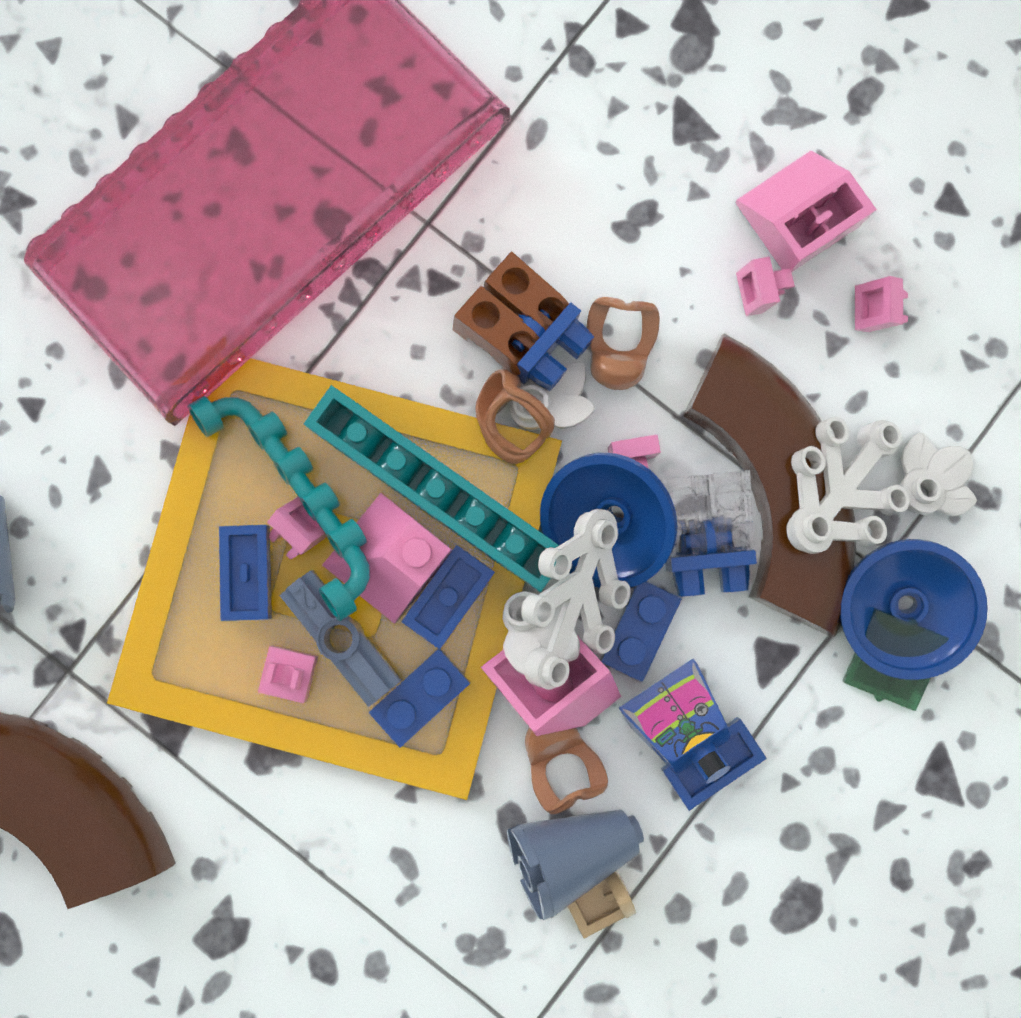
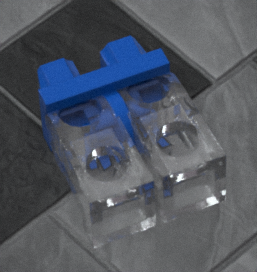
(718, 542)

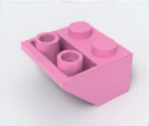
(805, 209)

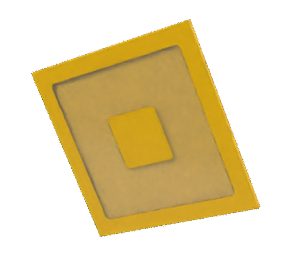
(208, 671)

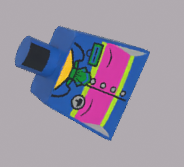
(681, 722)

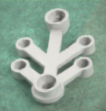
(812, 525)
(593, 543)

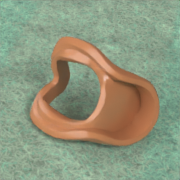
(620, 368)
(495, 394)
(548, 746)

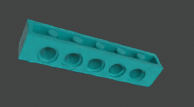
(430, 485)

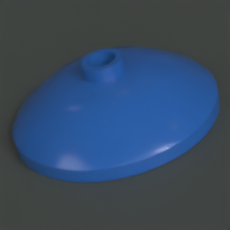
(609, 480)
(945, 600)

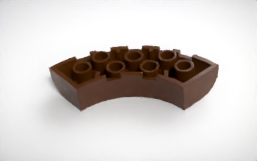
(763, 424)
(75, 813)

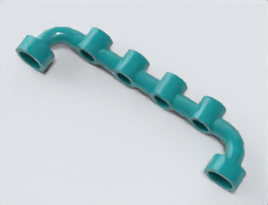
(317, 501)

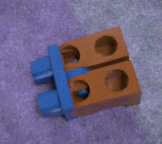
(522, 322)

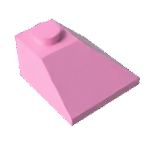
(400, 558)
(573, 705)

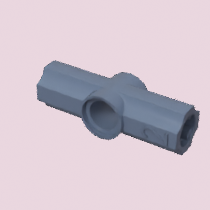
(362, 662)

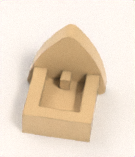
(602, 906)

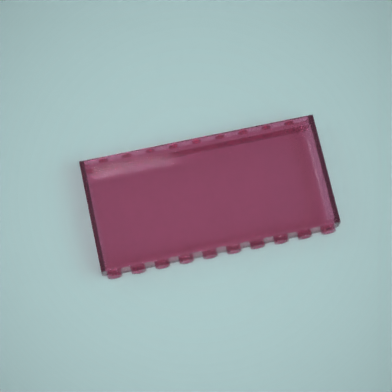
(263, 193)

